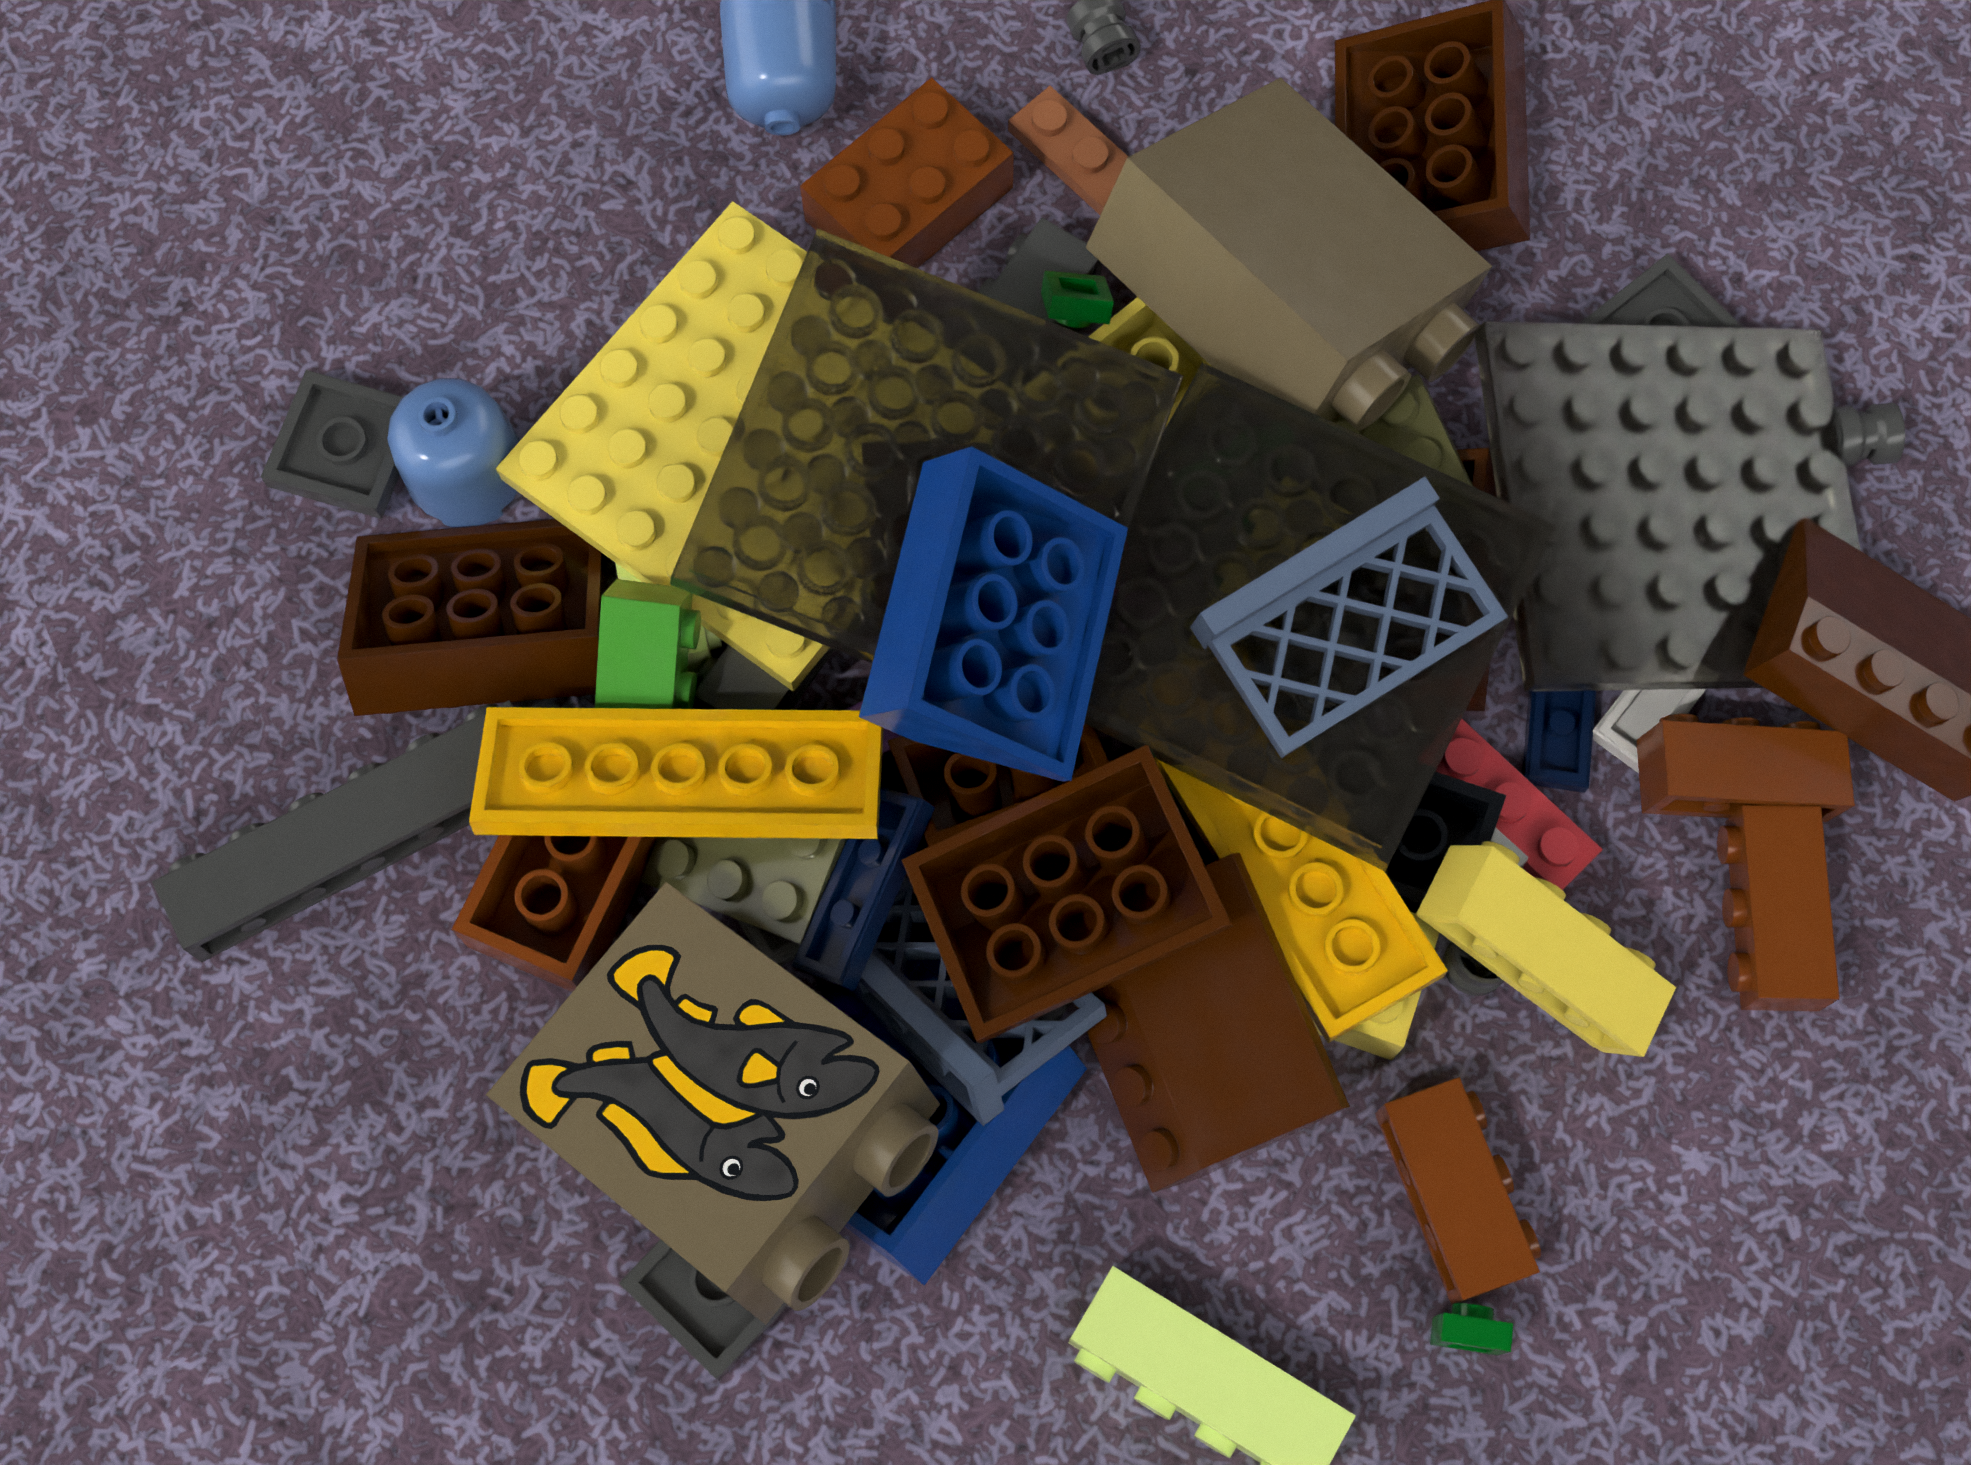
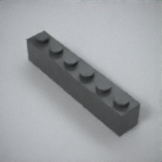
(324, 842)

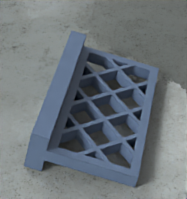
(1321, 566)
(945, 1044)

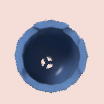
(779, 61)
(447, 451)

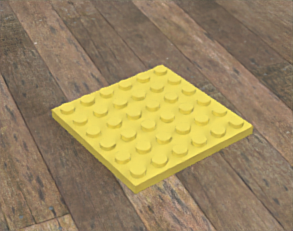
(652, 412)

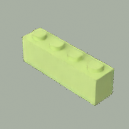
(1205, 1377)

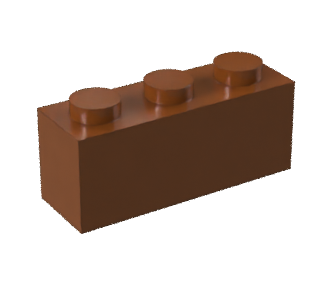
(1721, 766)
(1779, 908)
(1458, 1190)

